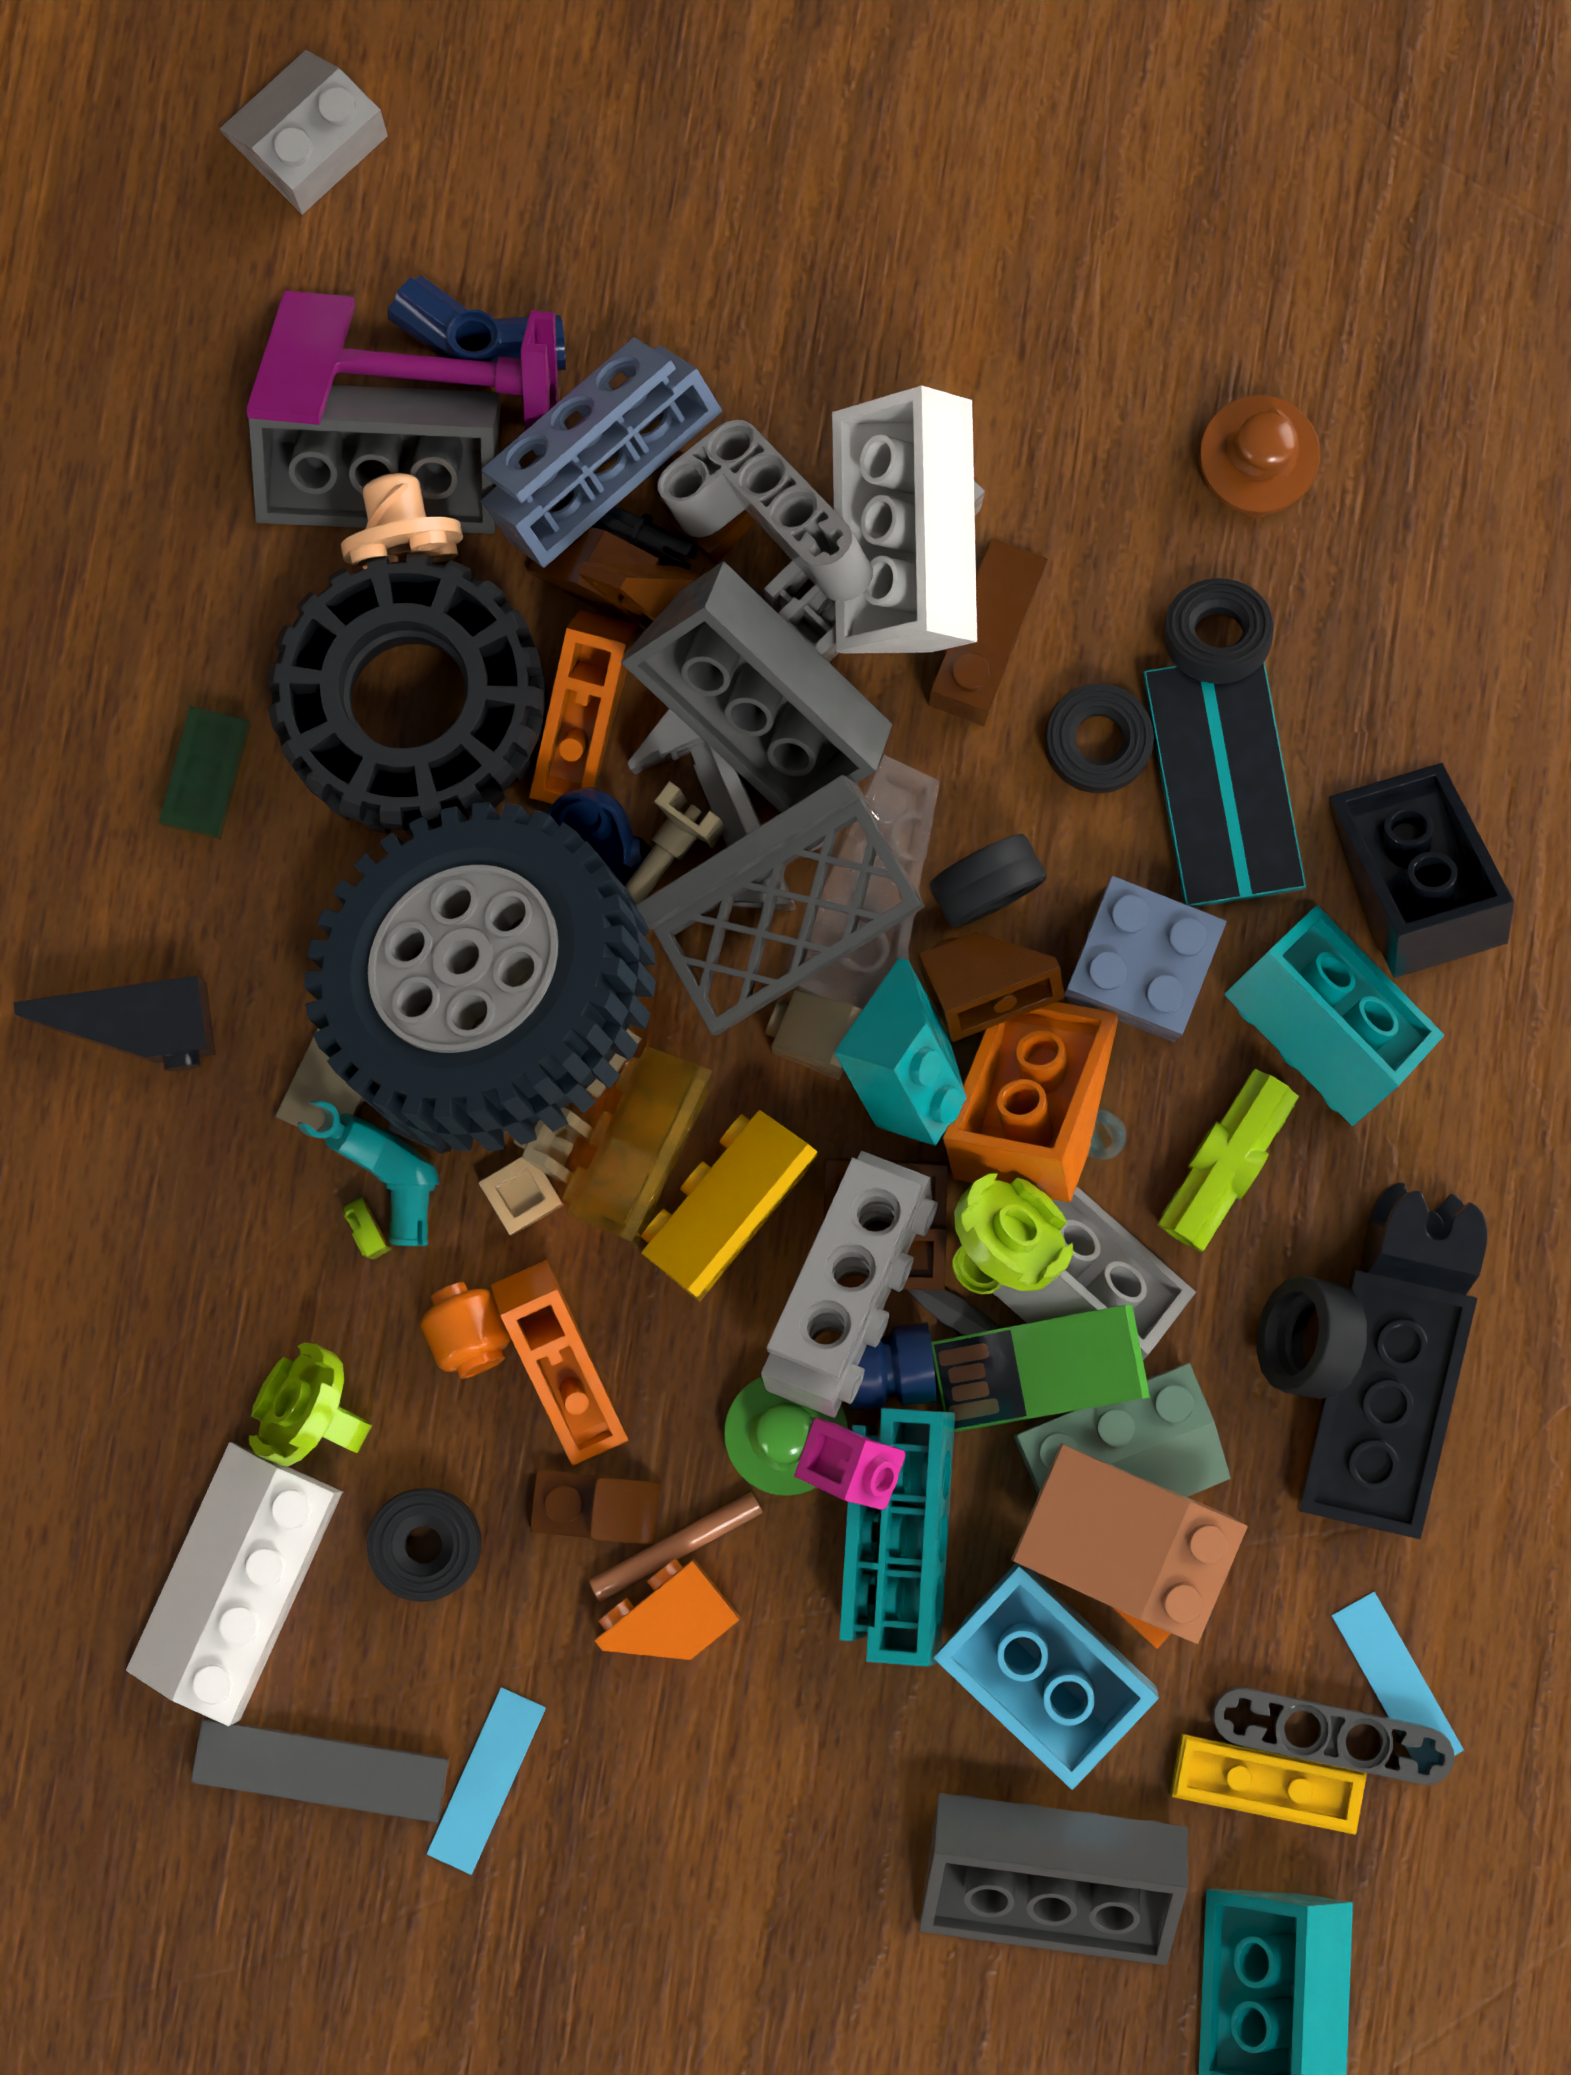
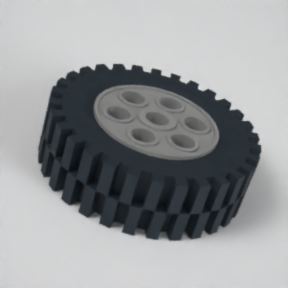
(538, 1038)

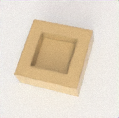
(520, 1195)

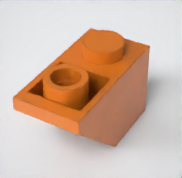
(672, 1621)

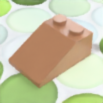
(1129, 1543)

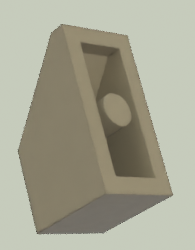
(811, 1031)

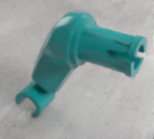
(391, 1161)

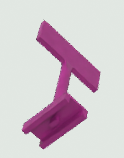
(309, 351)

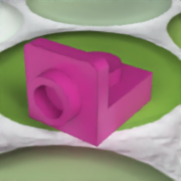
(849, 1465)

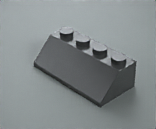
(368, 432)
(757, 690)
(1054, 1879)

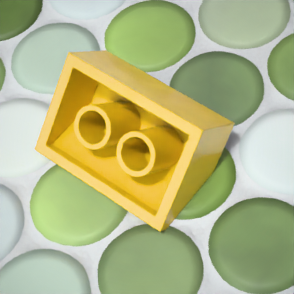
(727, 1202)

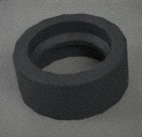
(1339, 1343)

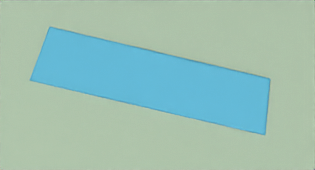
(1393, 1673)
(486, 1781)

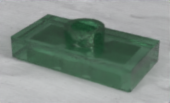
(205, 772)

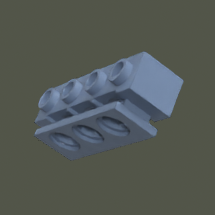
(658, 389)

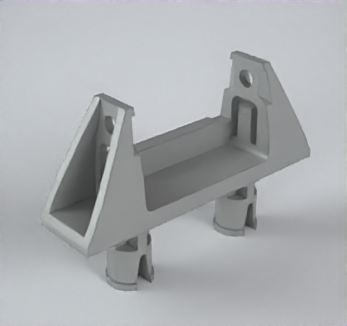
(720, 784)

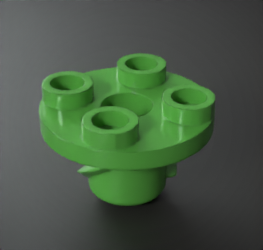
(768, 1437)

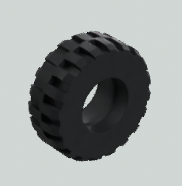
(389, 609)

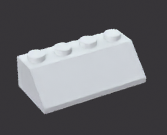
(910, 502)
(233, 1584)

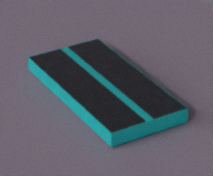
(1223, 787)

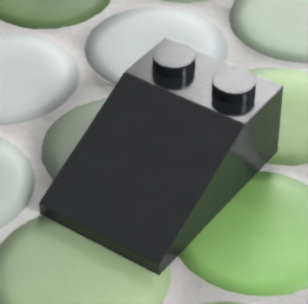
(1421, 870)

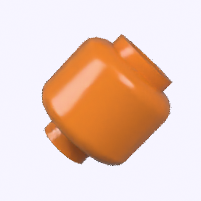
(465, 1330)

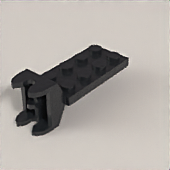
(1386, 1431)

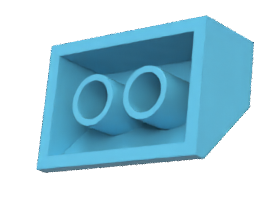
(1046, 1674)

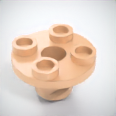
(400, 525)

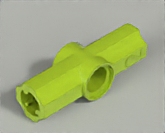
(1228, 1160)

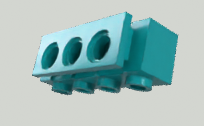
(910, 1544)

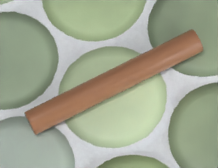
(675, 1546)

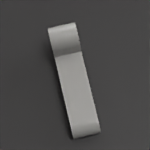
(742, 471)

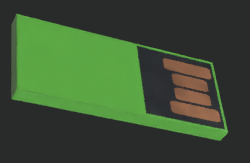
(1041, 1368)

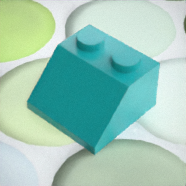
(903, 1060)

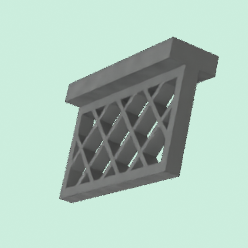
(754, 859)

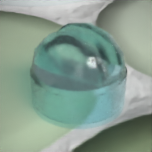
(1117, 1132)

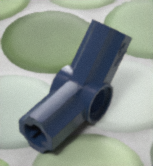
(449, 327)

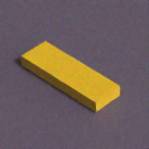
(1267, 1784)

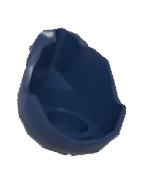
(604, 826)

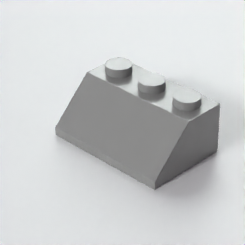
(1105, 1272)

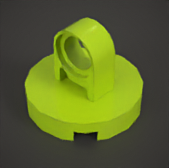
(1009, 1236)
(302, 1406)

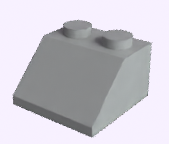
(307, 129)

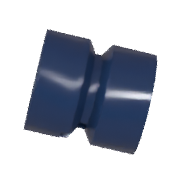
(898, 1368)

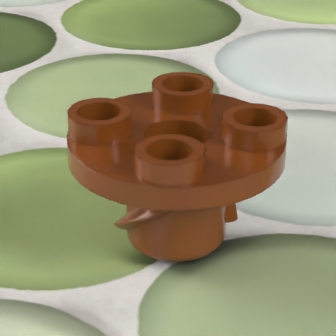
(1259, 455)

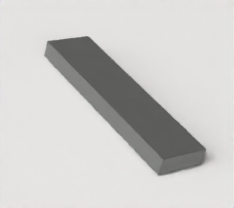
(320, 1770)

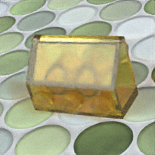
(638, 1144)

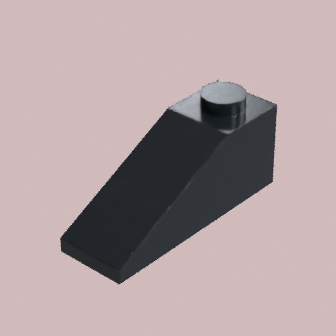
(150, 1020)

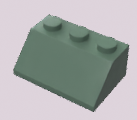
(1155, 1438)

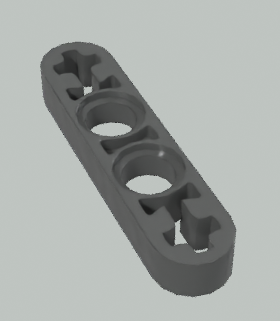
(1331, 1739)

